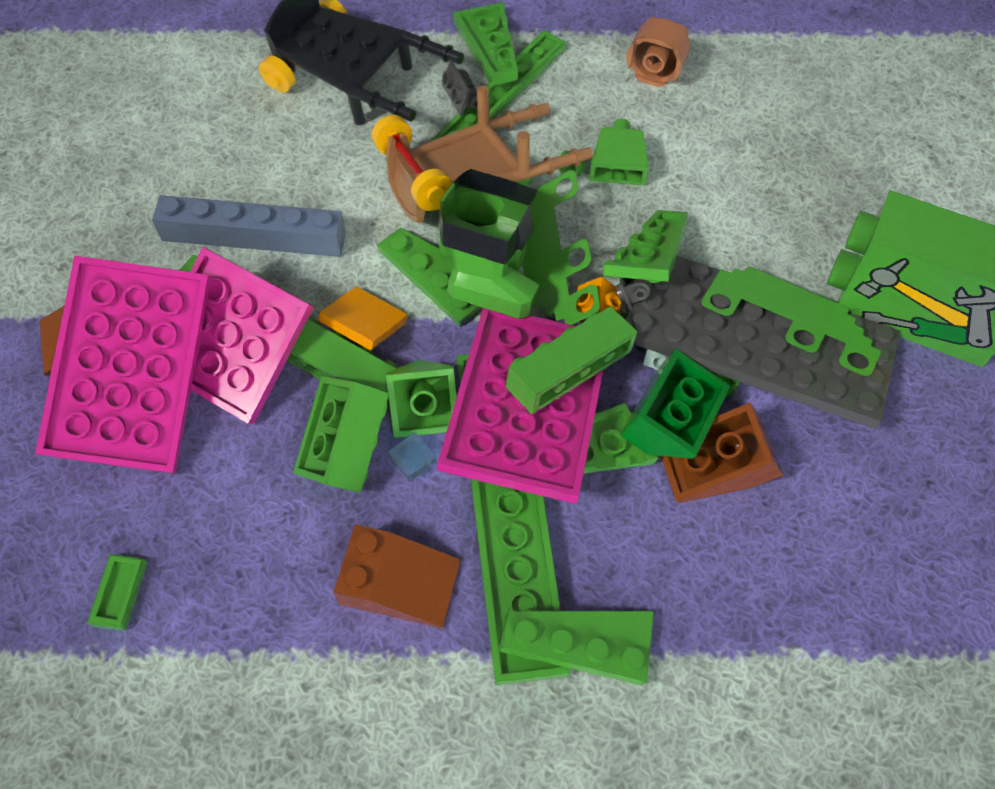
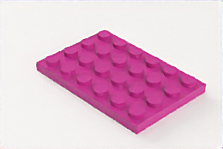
(124, 365)
(497, 437)

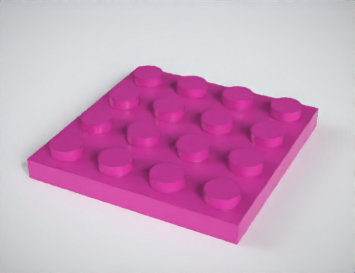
(243, 336)

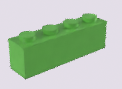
(570, 359)

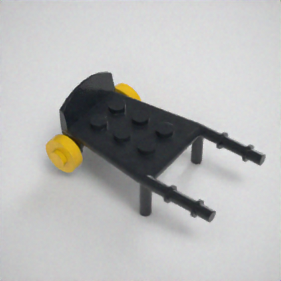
(340, 51)

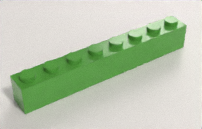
(332, 355)

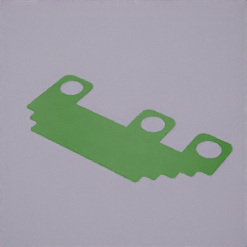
(549, 264)
(803, 307)

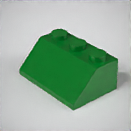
(676, 408)

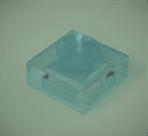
(412, 456)

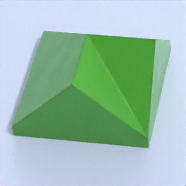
(421, 398)

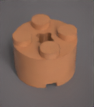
(658, 51)

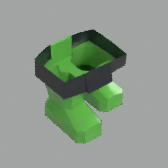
(486, 234)

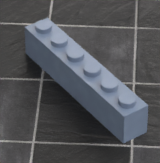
(250, 225)

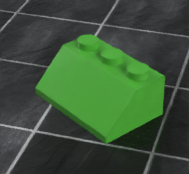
(341, 433)

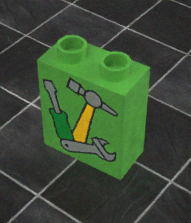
(922, 275)

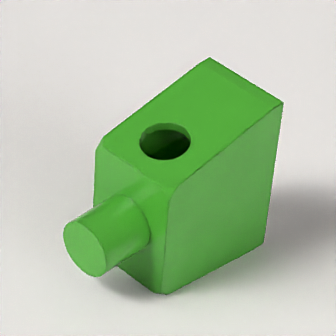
(620, 155)

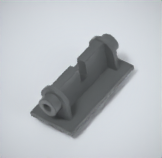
(459, 88)
(632, 290)

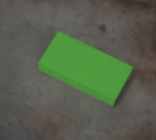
(117, 592)

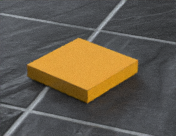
(363, 318)

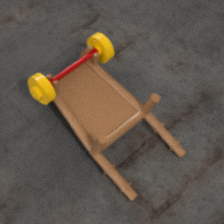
(427, 171)

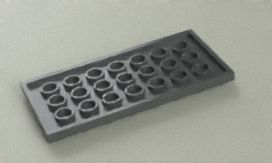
(754, 348)

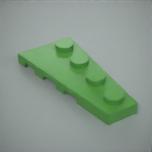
(489, 41)
(652, 251)
(426, 270)
(610, 450)
(587, 641)

